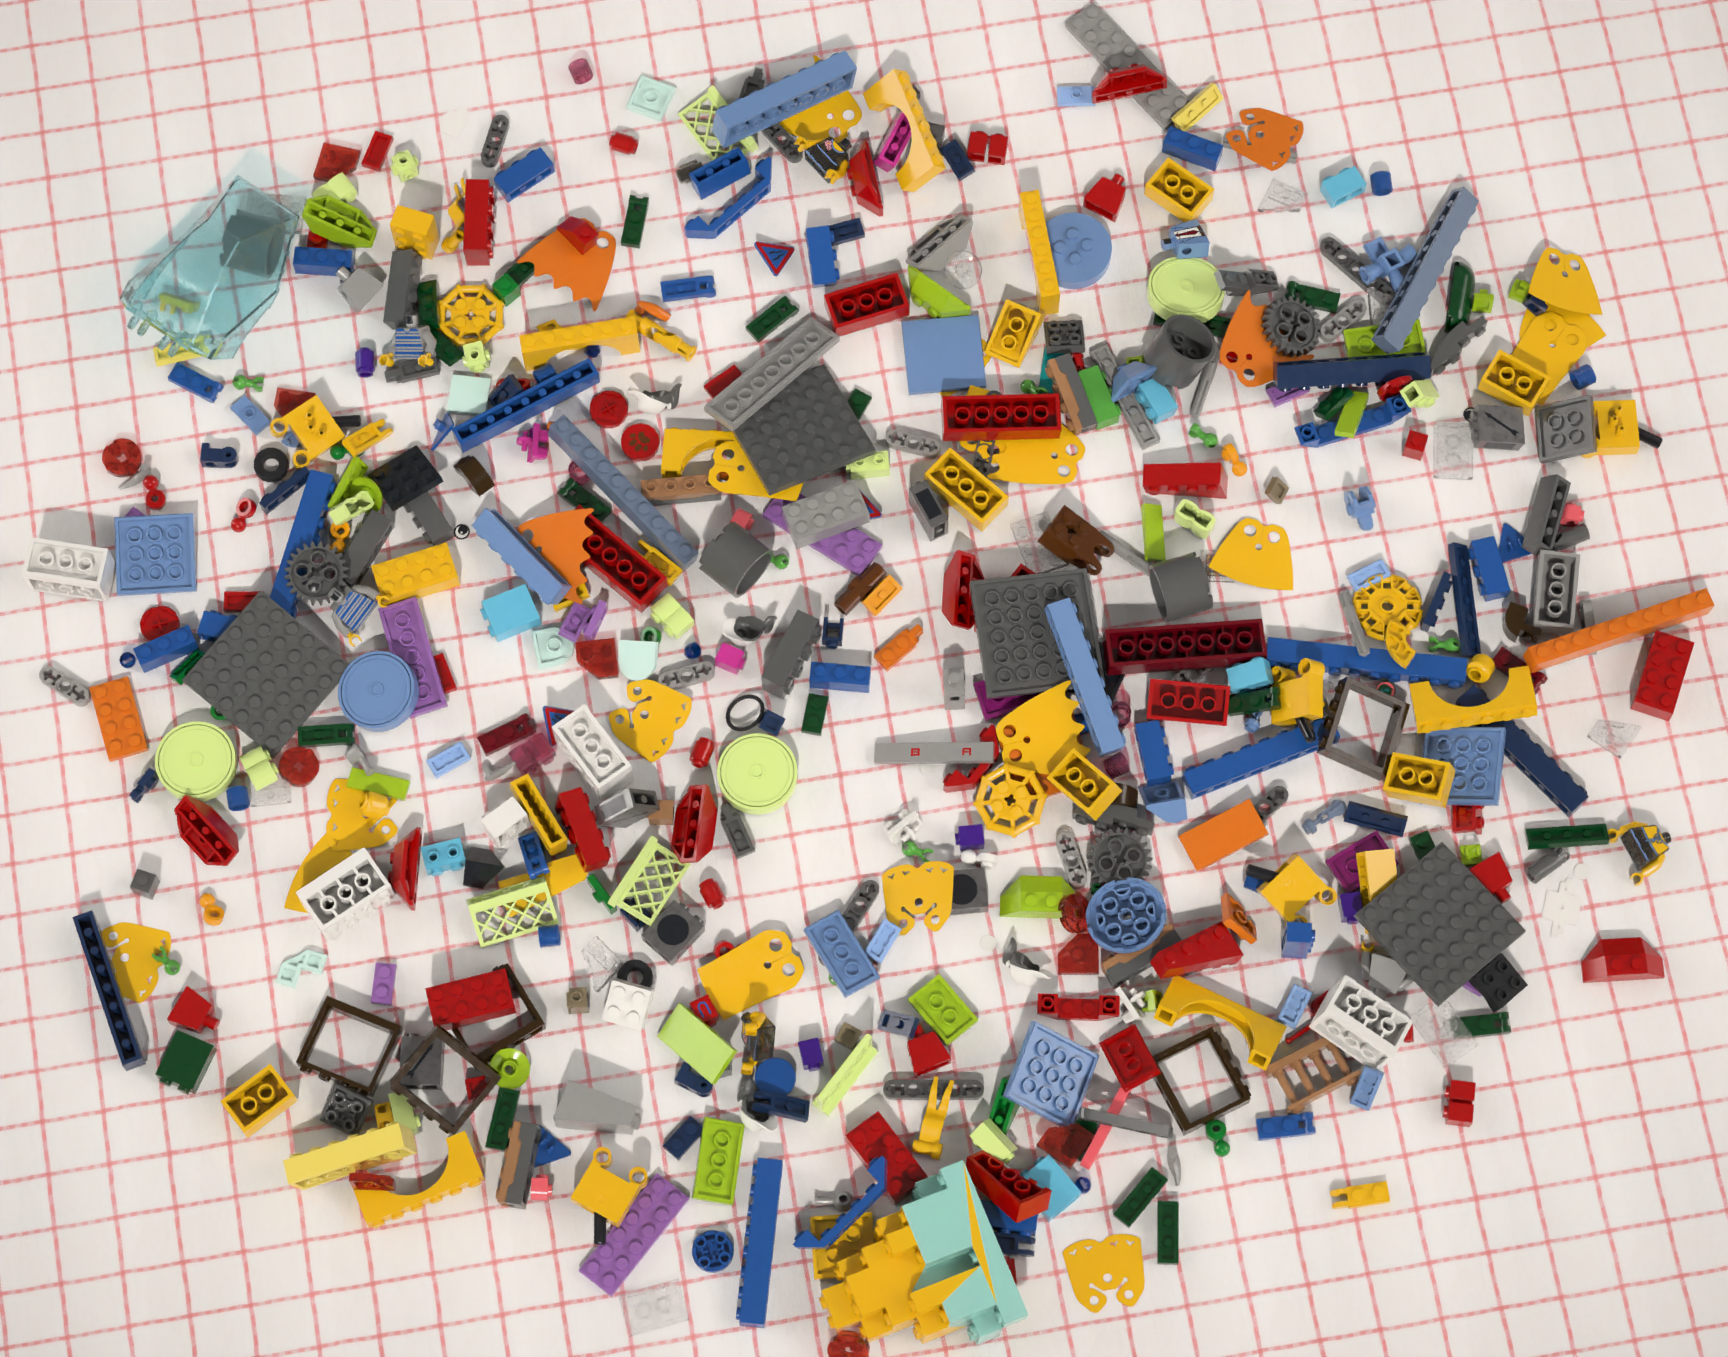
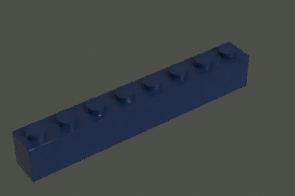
(1350, 370)
(1532, 760)
(109, 990)

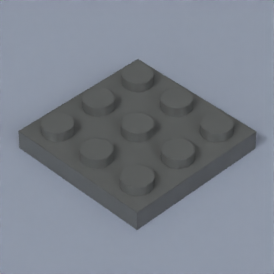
(1566, 429)

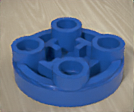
(775, 1076)
(712, 1251)

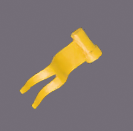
(452, 242)
(933, 1123)

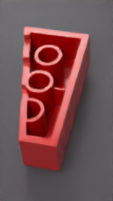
(1186, 479)
(582, 829)
(1201, 951)
(1006, 1188)

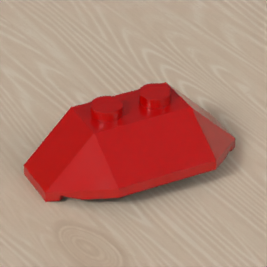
(1128, 82)
(864, 180)
(956, 590)
(694, 825)
(206, 832)
(406, 867)
(1622, 961)

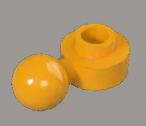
(1230, 454)
(339, 543)
(212, 914)

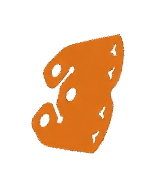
(1276, 137)

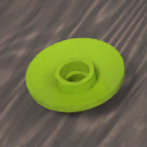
(366, 484)
(519, 1064)

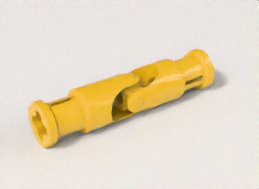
(668, 340)

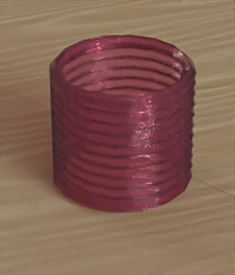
(580, 71)
(580, 480)
(1122, 705)
(1116, 765)

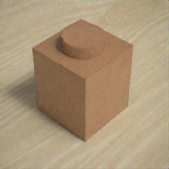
(665, 815)

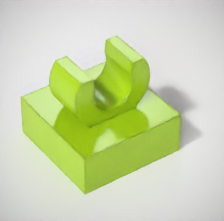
(1519, 290)
(1482, 301)
(1470, 854)
(1153, 999)

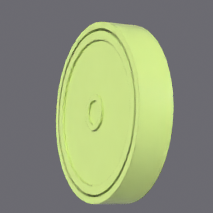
(1184, 288)
(196, 761)
(757, 773)

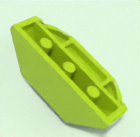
(339, 222)
(934, 297)
(1034, 897)

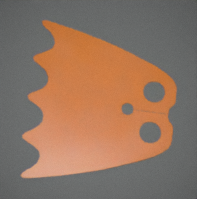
(584, 273)
(1246, 337)
(561, 544)

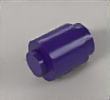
(365, 362)

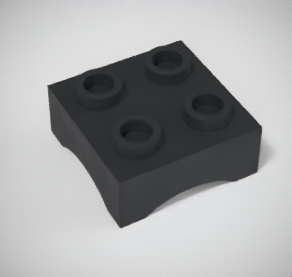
(1498, 982)

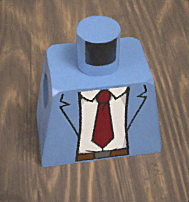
(1187, 240)

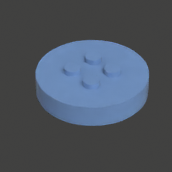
(1079, 249)
(378, 691)

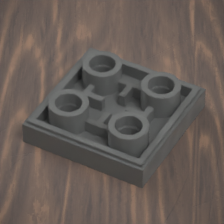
(1064, 336)
(346, 1109)

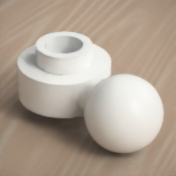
(986, 860)

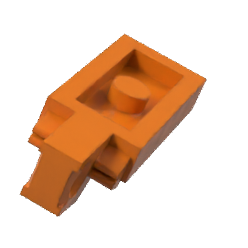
(898, 647)

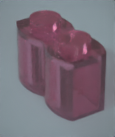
(532, 754)

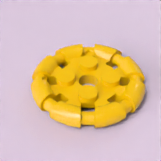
(1395, 598)

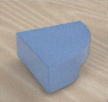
(290, 440)

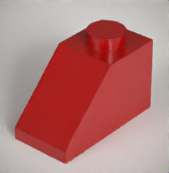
(579, 234)

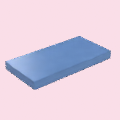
(841, 953)

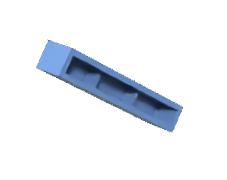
(521, 556)

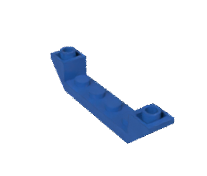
(699, 229)
(1372, 419)
(878, 1170)

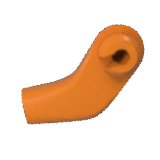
(653, 309)

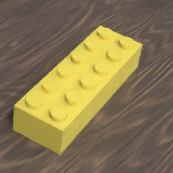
(353, 1154)

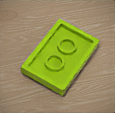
(943, 1010)

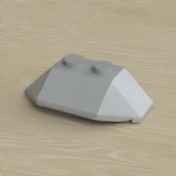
(940, 243)

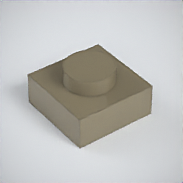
(1276, 490)
(848, 1036)

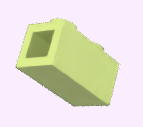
(1420, 394)
(869, 467)
(404, 1112)
(993, 1141)

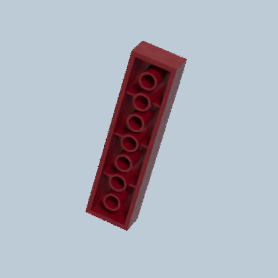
(1183, 646)

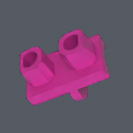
(536, 435)

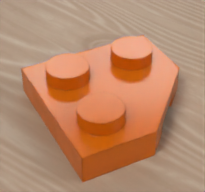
(1236, 920)

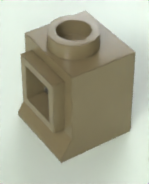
(577, 1000)

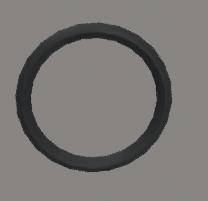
(755, 722)

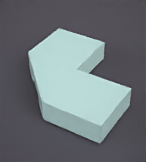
(292, 968)

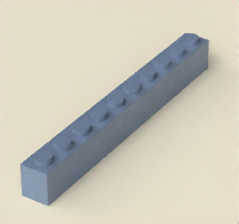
(1425, 270)
(622, 493)

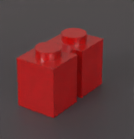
(997, 149)
(1459, 1103)

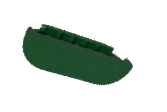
(1460, 296)

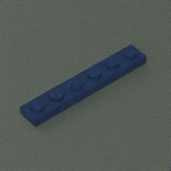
(1464, 600)

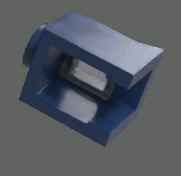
(832, 633)
(632, 920)

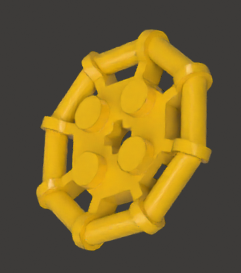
(467, 305)
(1020, 794)

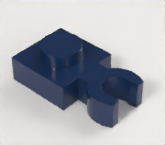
(147, 782)

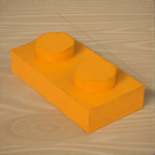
(881, 595)

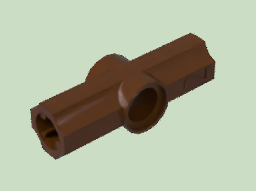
(860, 588)

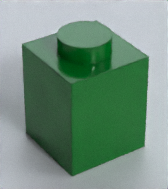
(506, 289)

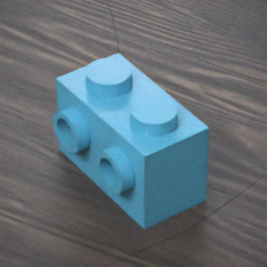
(1342, 186)
(1155, 400)
(1250, 675)
(443, 857)

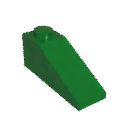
(1003, 1109)

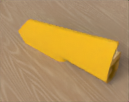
(563, 875)

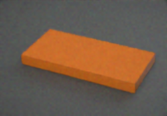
(1223, 835)

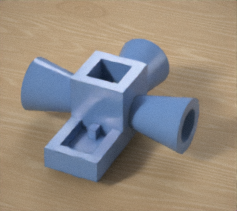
(1386, 262)

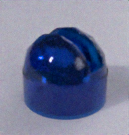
(592, 350)
(692, 647)
(125, 656)
(1087, 1182)

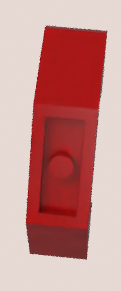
(958, 782)
(1078, 1009)

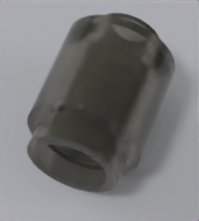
(684, 170)

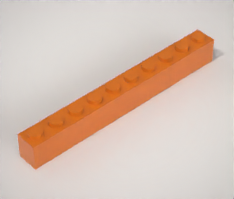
(1618, 630)

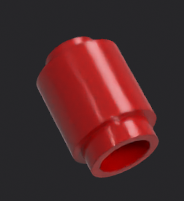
(623, 143)
(701, 752)
(712, 893)

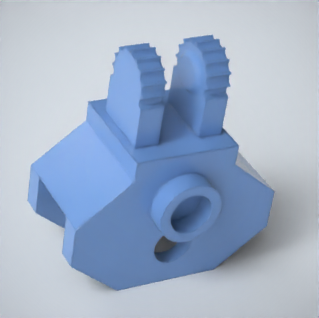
(1362, 508)

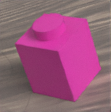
(730, 658)

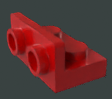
(1467, 819)

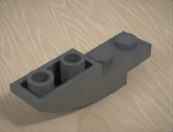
(1240, 282)
(1451, 346)
(1122, 816)

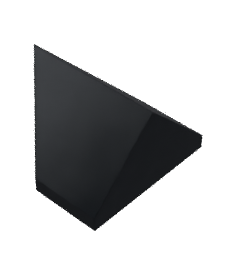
(480, 867)

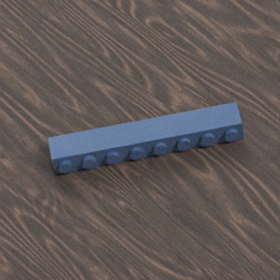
(1084, 677)

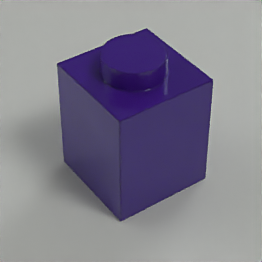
(970, 837)
(1349, 905)
(811, 1054)

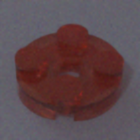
(115, 450)
(292, 775)
(1068, 906)
(849, 1339)

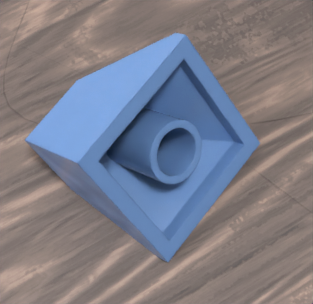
(1129, 378)
(1165, 801)

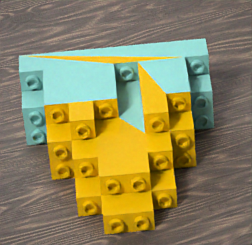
(928, 1269)

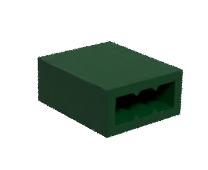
(185, 1062)

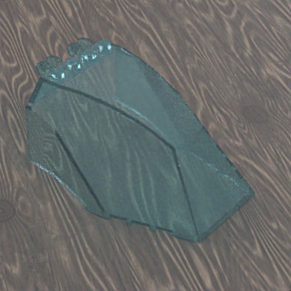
(216, 275)

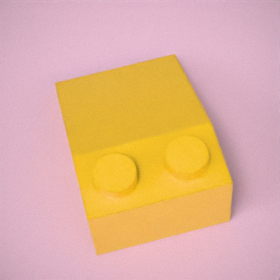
(1014, 333)

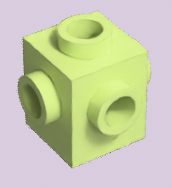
(404, 165)
(476, 357)

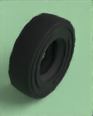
(271, 476)
(636, 965)

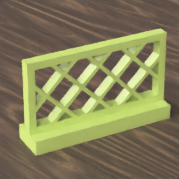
(717, 101)
(636, 870)
(505, 896)
(845, 1076)

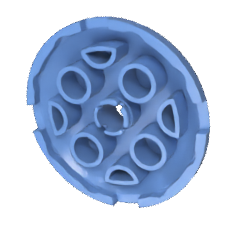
(1122, 899)

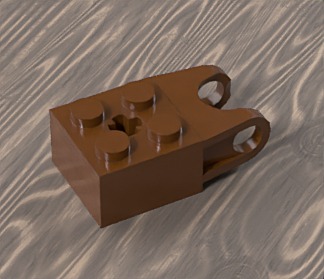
(1075, 541)

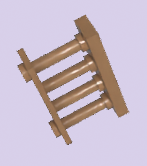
(1295, 1060)

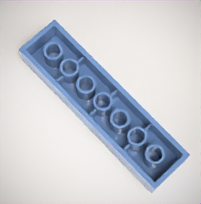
(784, 98)

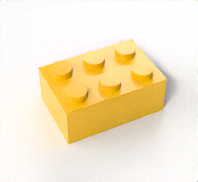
(1179, 191)
(414, 231)
(1514, 382)
(1419, 779)
(1084, 784)
(259, 1100)

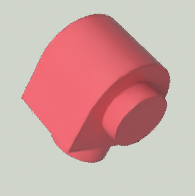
(1572, 515)
(743, 518)
(540, 1187)

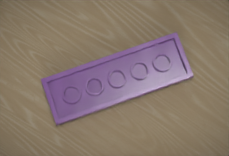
(849, 549)
(410, 642)
(636, 1235)

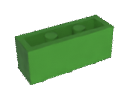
(1099, 397)

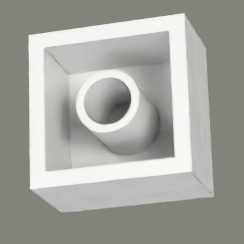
(505, 822)
(628, 1004)

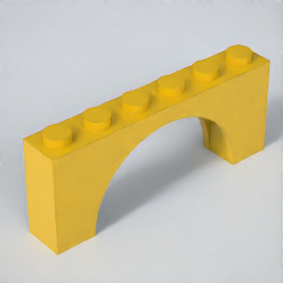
(924, 157)
(1046, 282)
(615, 333)
(685, 444)
(1435, 714)
(1189, 998)
(460, 1172)

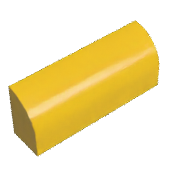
(539, 815)
(1375, 873)

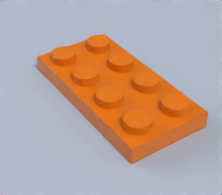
(118, 719)

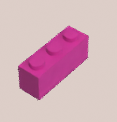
(893, 143)

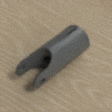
(1571, 537)
(1546, 865)

